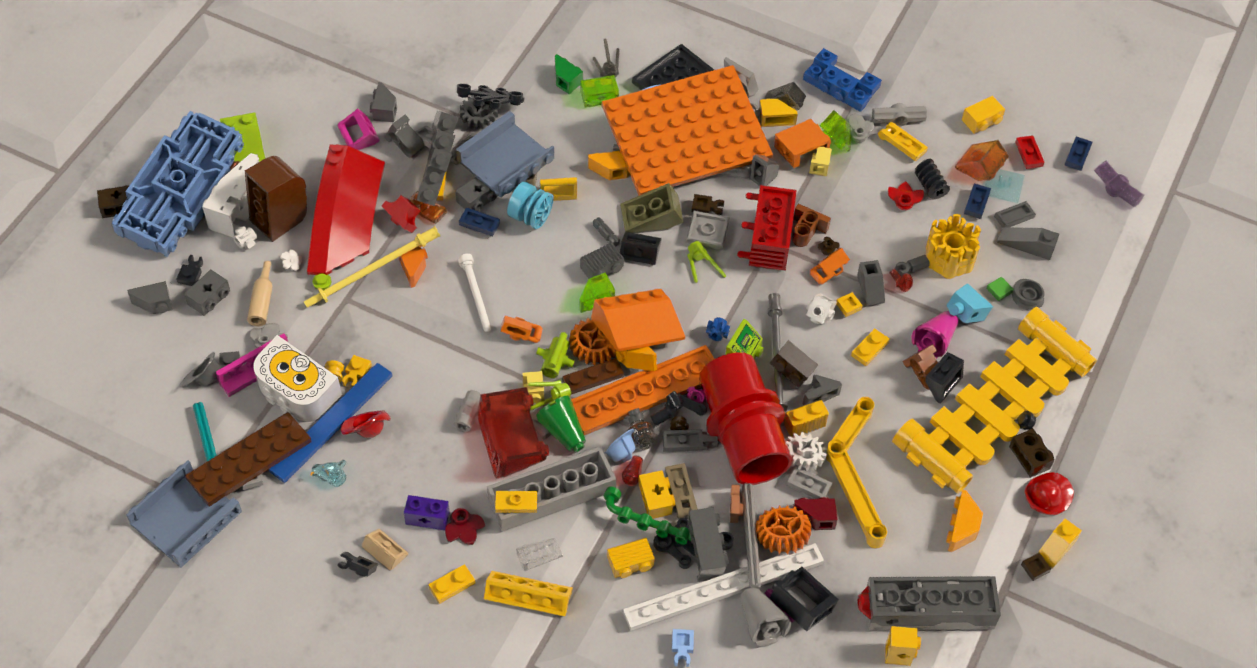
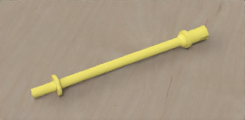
(420, 240)

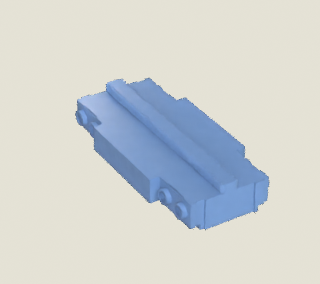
(175, 183)

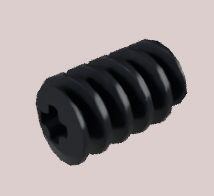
(931, 179)

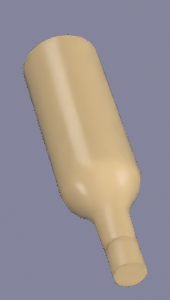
(260, 298)

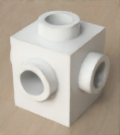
(821, 309)

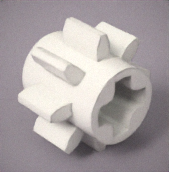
(245, 237)

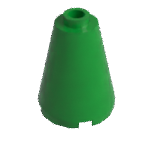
(563, 423)

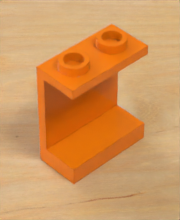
(800, 140)

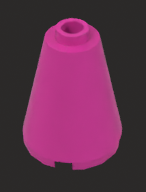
(936, 332)

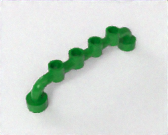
(643, 520)

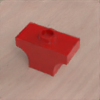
(402, 212)

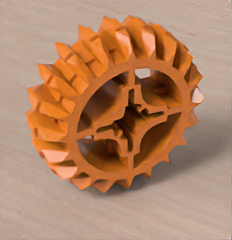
(590, 336)
(783, 529)

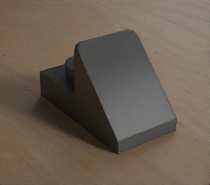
(822, 389)

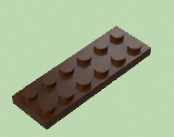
(248, 459)

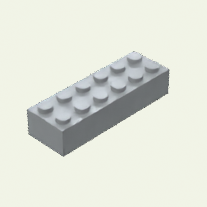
(557, 486)

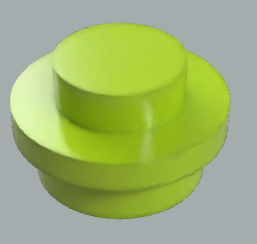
(322, 281)

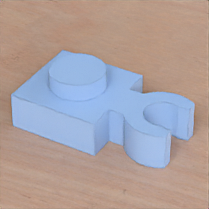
(683, 644)

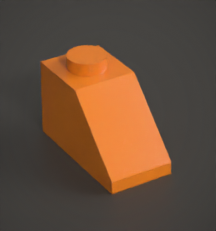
(414, 264)

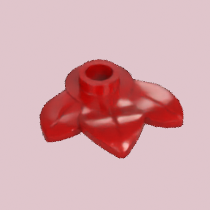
(905, 196)

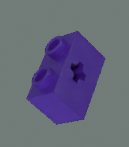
(426, 512)

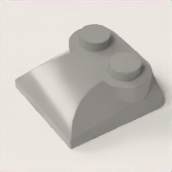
(746, 77)

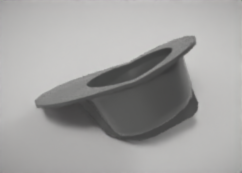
(204, 373)

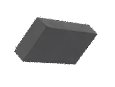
(1015, 215)

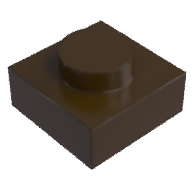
(1036, 566)

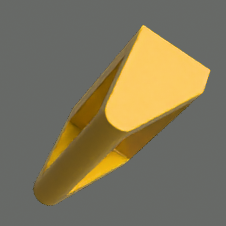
(560, 188)

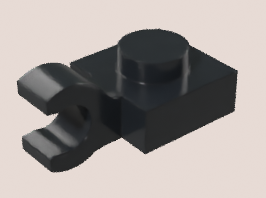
(361, 565)

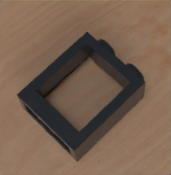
(813, 589)

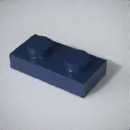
(1078, 153)
(977, 201)
(479, 222)

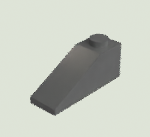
(1030, 240)

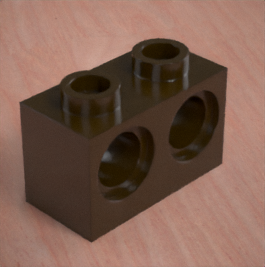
(1028, 455)

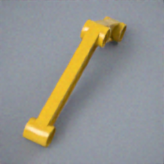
(848, 476)

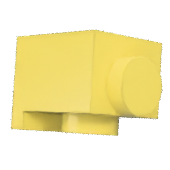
(820, 161)
(536, 391)

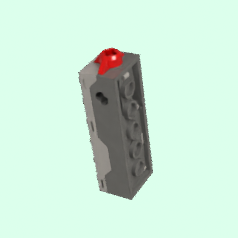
(931, 602)

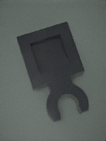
(190, 273)

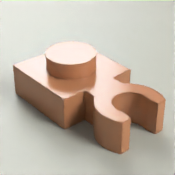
(736, 507)

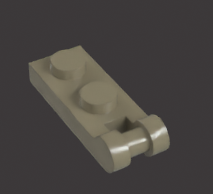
(681, 489)

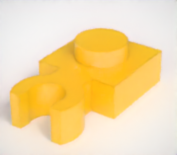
(356, 369)

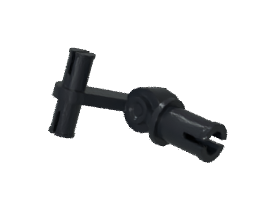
(674, 403)

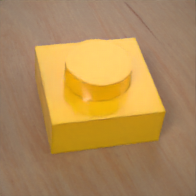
(849, 304)

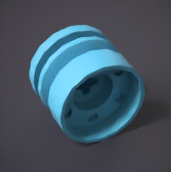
(530, 205)

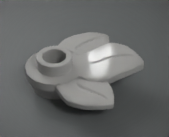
(860, 128)
(264, 335)

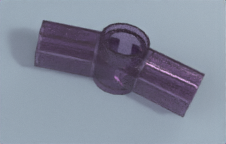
(1118, 184)

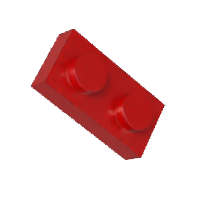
(1029, 152)

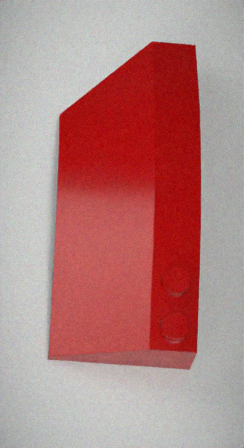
(344, 208)

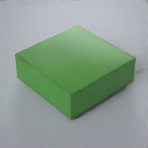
(1000, 288)

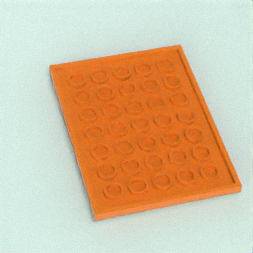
(686, 129)

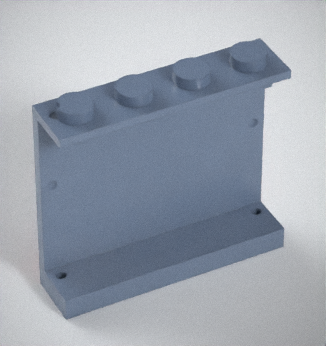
(503, 155)
(179, 519)

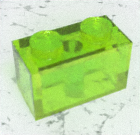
(598, 90)

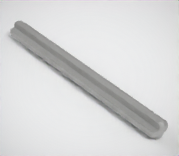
(751, 536)

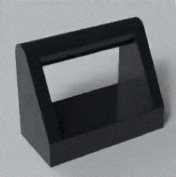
(640, 251)
(945, 376)

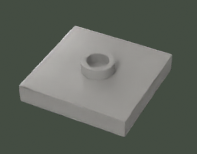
(708, 229)

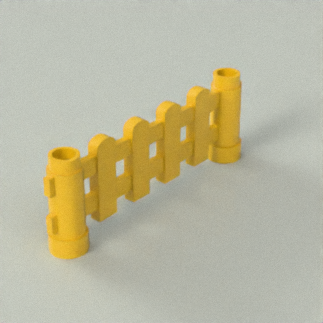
(951, 469)

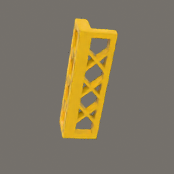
(527, 593)

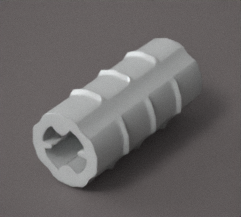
(467, 411)

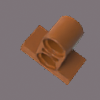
(808, 223)
(922, 363)

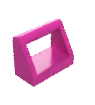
(369, 134)

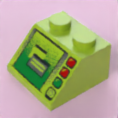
(745, 341)

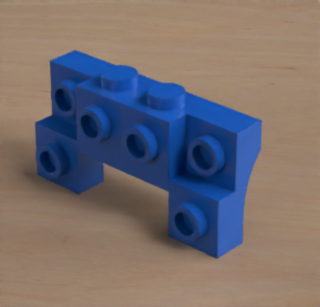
(839, 83)

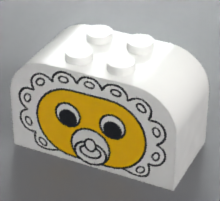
(295, 381)

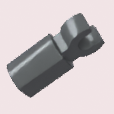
(913, 265)

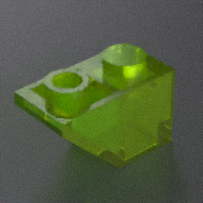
(839, 129)
(595, 288)

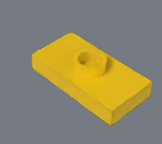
(516, 502)

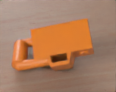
(829, 265)
(519, 328)

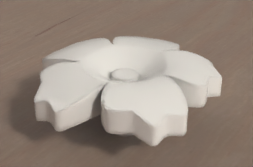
(291, 260)

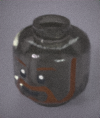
(643, 434)

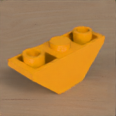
(608, 165)
(965, 522)

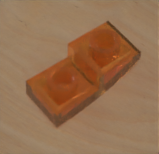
(429, 212)

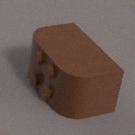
(275, 197)

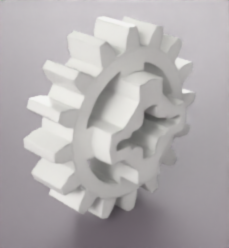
(806, 451)

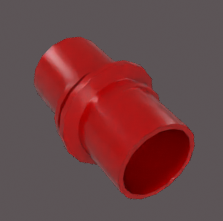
(745, 418)

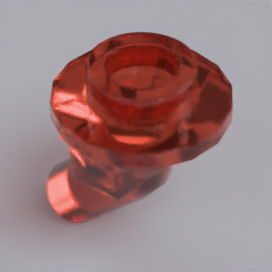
(903, 282)

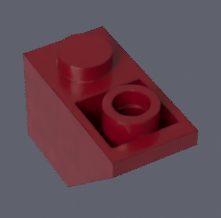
(820, 512)

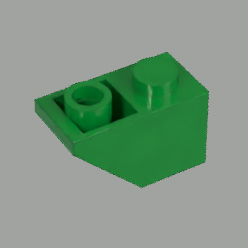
(567, 74)

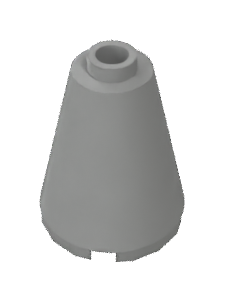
(763, 617)

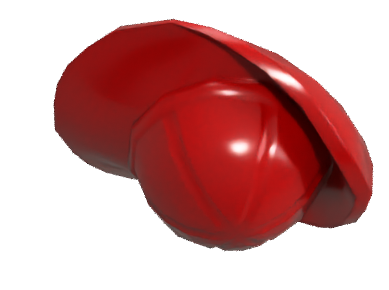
(366, 424)
(1049, 493)

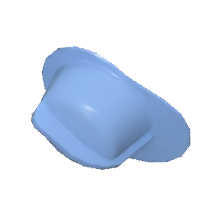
(622, 447)

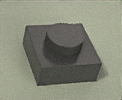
(228, 357)

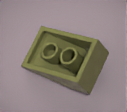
(652, 210)

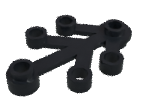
(488, 94)
(671, 545)

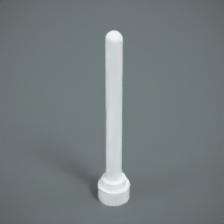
(466, 262)

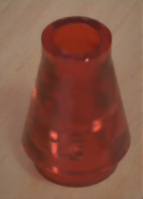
(632, 471)

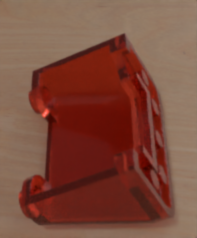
(510, 431)

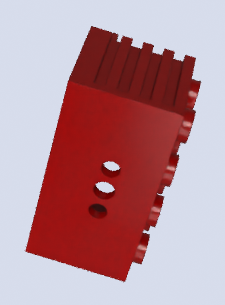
(771, 227)

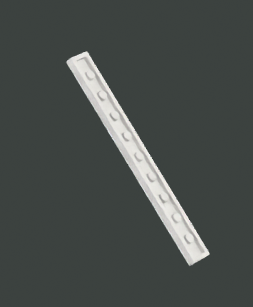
(719, 588)

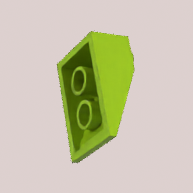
(248, 127)

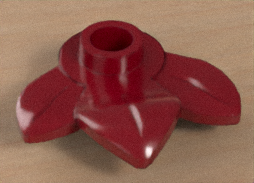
(464, 529)

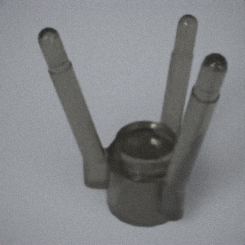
(608, 67)

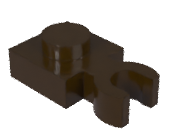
(705, 204)

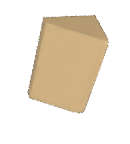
(384, 549)

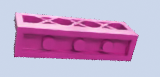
(240, 376)

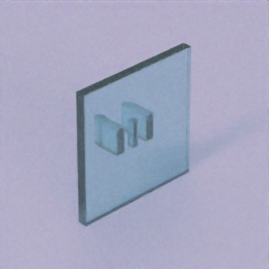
(1006, 185)

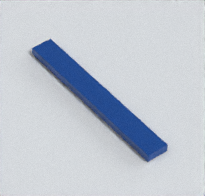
(333, 420)

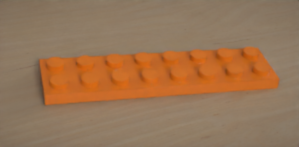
(640, 390)

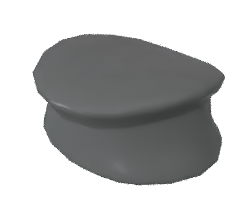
(1028, 294)

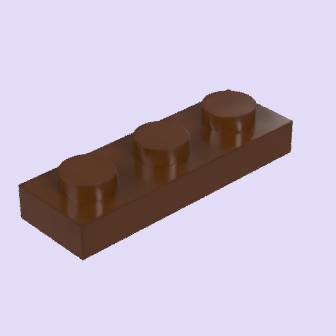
(593, 376)

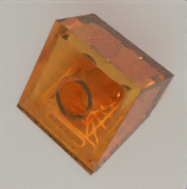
(983, 160)

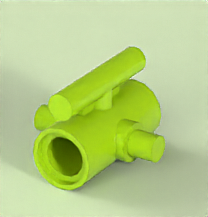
(555, 356)

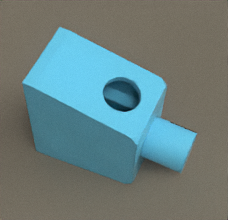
(969, 305)

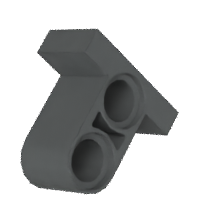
(404, 137)

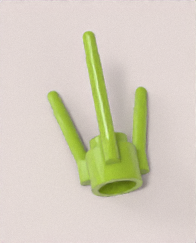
(697, 252)
(559, 390)

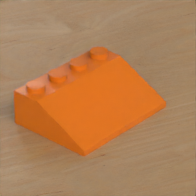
(637, 319)

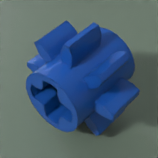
(717, 329)

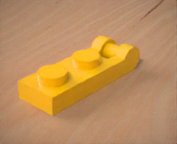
(903, 141)

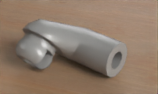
(542, 431)

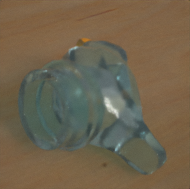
(330, 472)

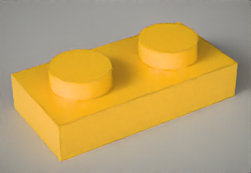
(870, 347)
(452, 584)

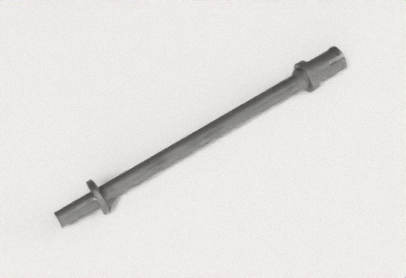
(775, 312)

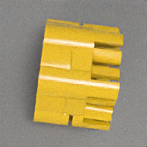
(952, 247)

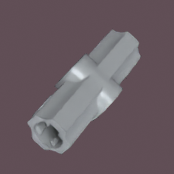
(899, 114)

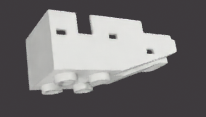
(227, 199)

